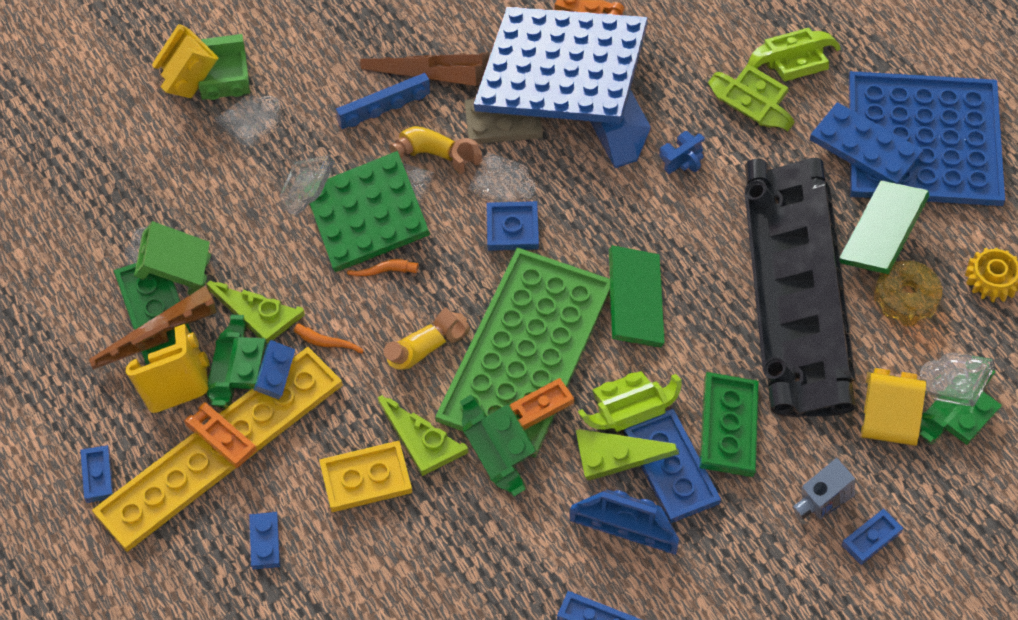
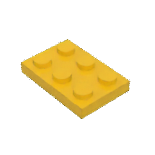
(365, 476)

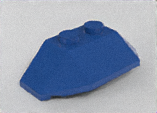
(624, 140)
(627, 518)

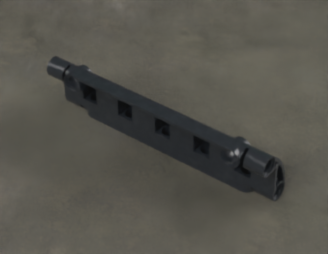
(799, 289)

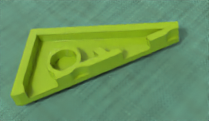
(262, 315)
(426, 445)
(610, 453)

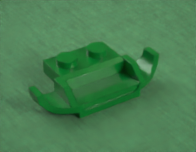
(234, 362)
(958, 419)
(498, 443)

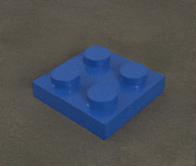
(512, 226)

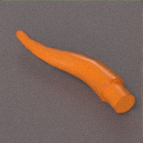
(389, 265)
(317, 339)

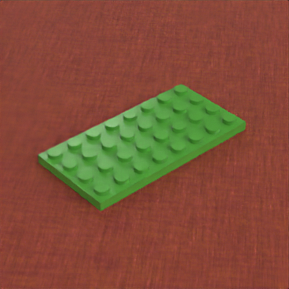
(527, 337)

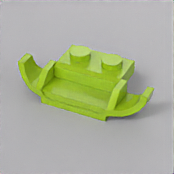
(795, 53)
(753, 96)
(631, 401)

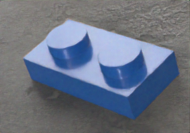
(274, 369)
(96, 473)
(872, 536)
(264, 540)

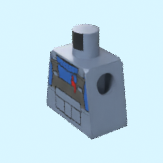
(826, 491)

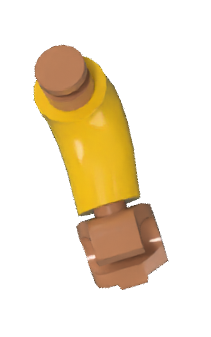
(424, 140)
(418, 345)

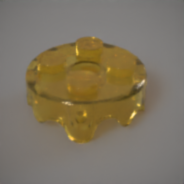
(906, 306)

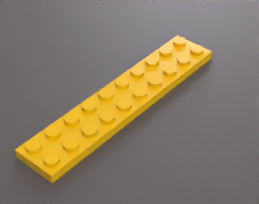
(196, 466)

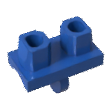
(685, 156)

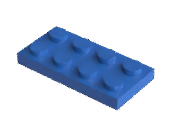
(866, 144)
(676, 480)

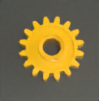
(993, 274)

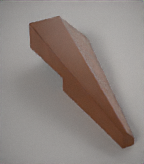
(453, 68)
(154, 331)

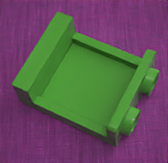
(230, 71)
(173, 256)

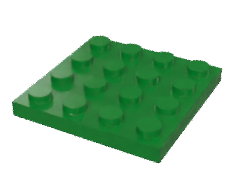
(368, 212)

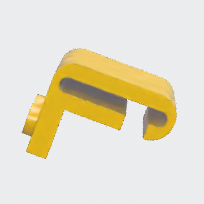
(184, 62)
(174, 373)
(893, 407)

